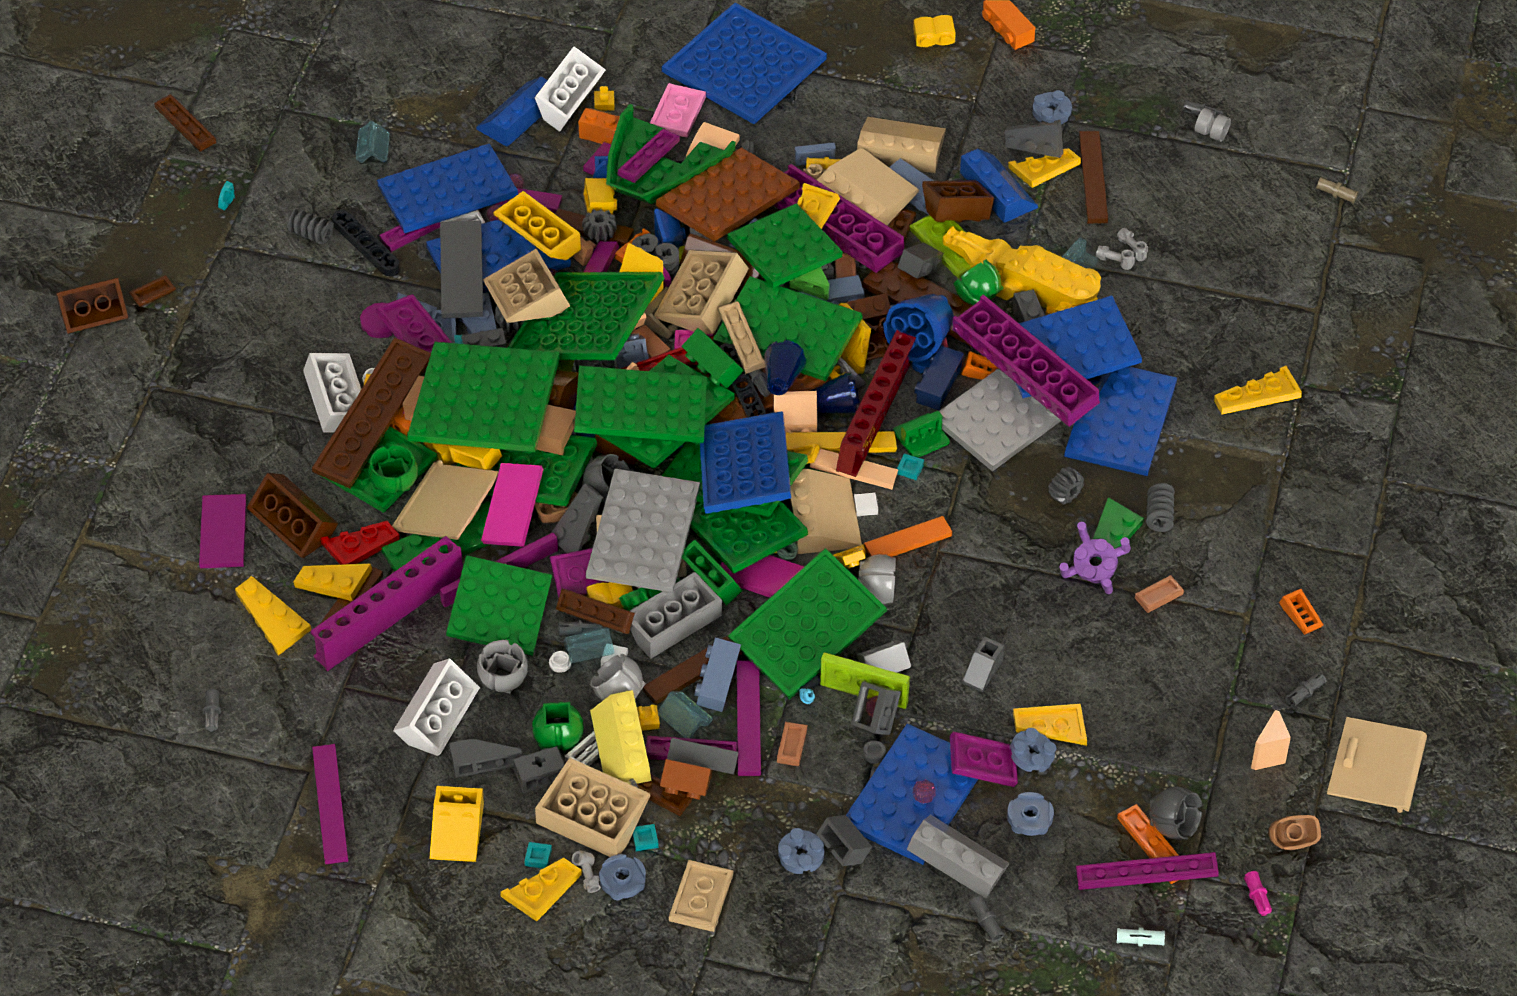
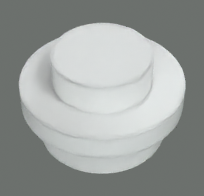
(560, 661)

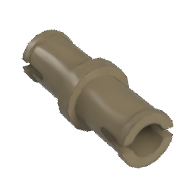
(1337, 190)

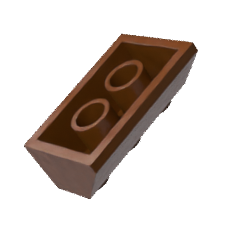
(957, 200)
(91, 305)
(564, 389)

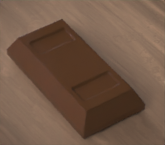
(152, 291)

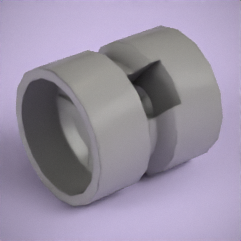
(1211, 124)

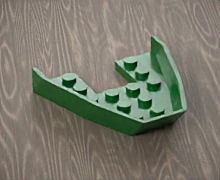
(663, 176)

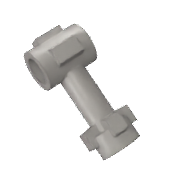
(1139, 248)
(1126, 257)
(585, 861)

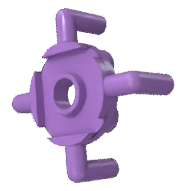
(1095, 548)

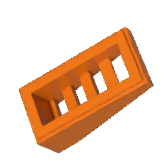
(972, 363)
(1291, 610)

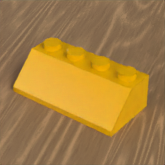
(540, 226)

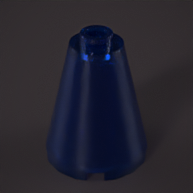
(783, 365)
(837, 395)

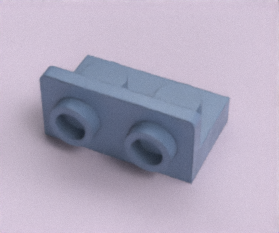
(632, 351)

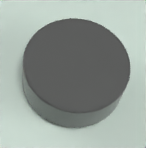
(874, 751)

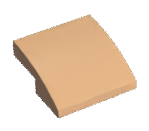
(713, 136)

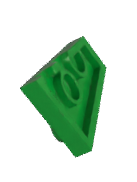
(1117, 523)

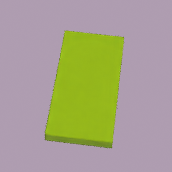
(932, 234)
(848, 675)

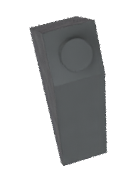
(479, 756)

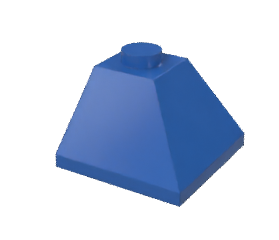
(668, 229)

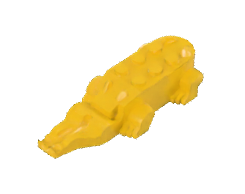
(1055, 280)

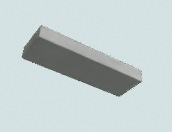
(703, 755)

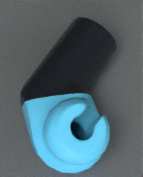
(806, 691)

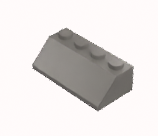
(674, 615)
(957, 856)

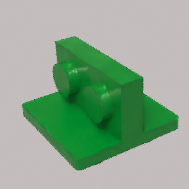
(922, 434)

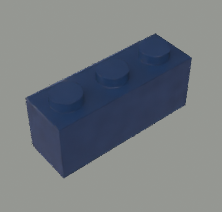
(939, 377)

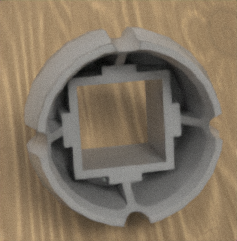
(878, 576)
(506, 657)
(617, 676)

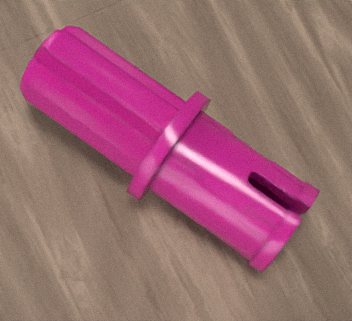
(1258, 893)

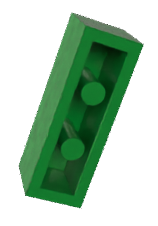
(711, 359)
(711, 572)

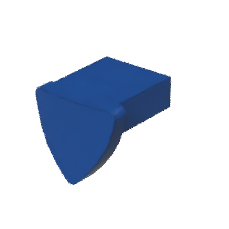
(600, 167)

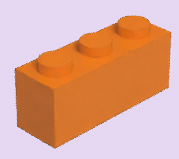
(1009, 22)

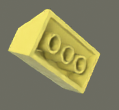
(620, 738)

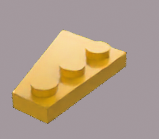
(1042, 169)
(851, 557)
(333, 580)
(1054, 722)
(540, 892)

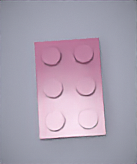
(678, 109)

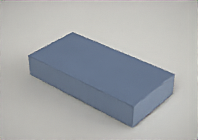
(814, 151)

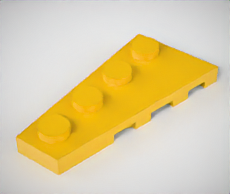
(817, 203)
(1266, 391)
(274, 617)

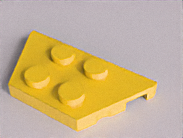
(857, 348)

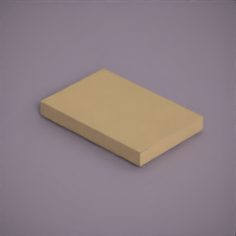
(701, 895)

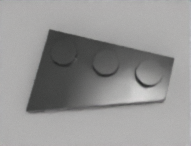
(1039, 139)
(575, 522)

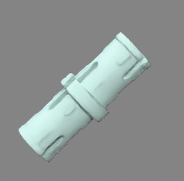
(1124, 936)

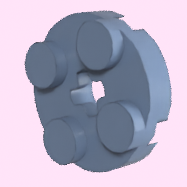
(1056, 99)
(1033, 740)
(1030, 825)
(804, 840)
(622, 888)

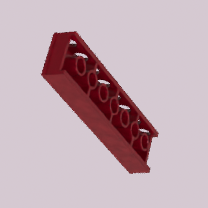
(875, 405)

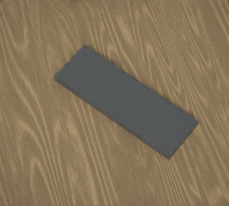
(461, 269)

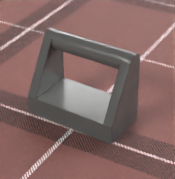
(884, 709)

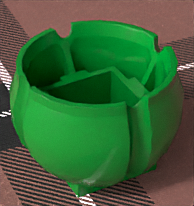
(979, 281)
(390, 462)
(562, 735)

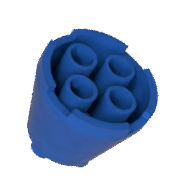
(921, 317)

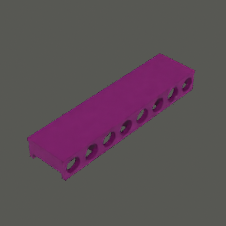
(852, 228)
(1026, 361)
(388, 605)

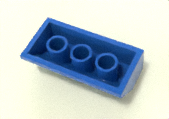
(514, 114)
(1009, 197)

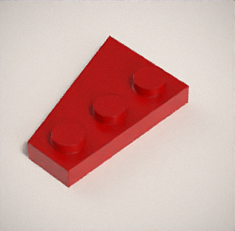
(360, 545)

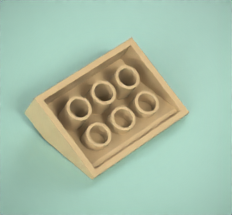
(895, 140)
(869, 185)
(701, 287)
(526, 290)
(827, 510)
(591, 808)

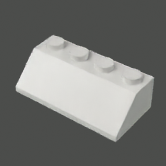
(567, 88)
(332, 386)
(437, 707)

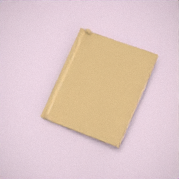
(445, 501)
(1377, 763)

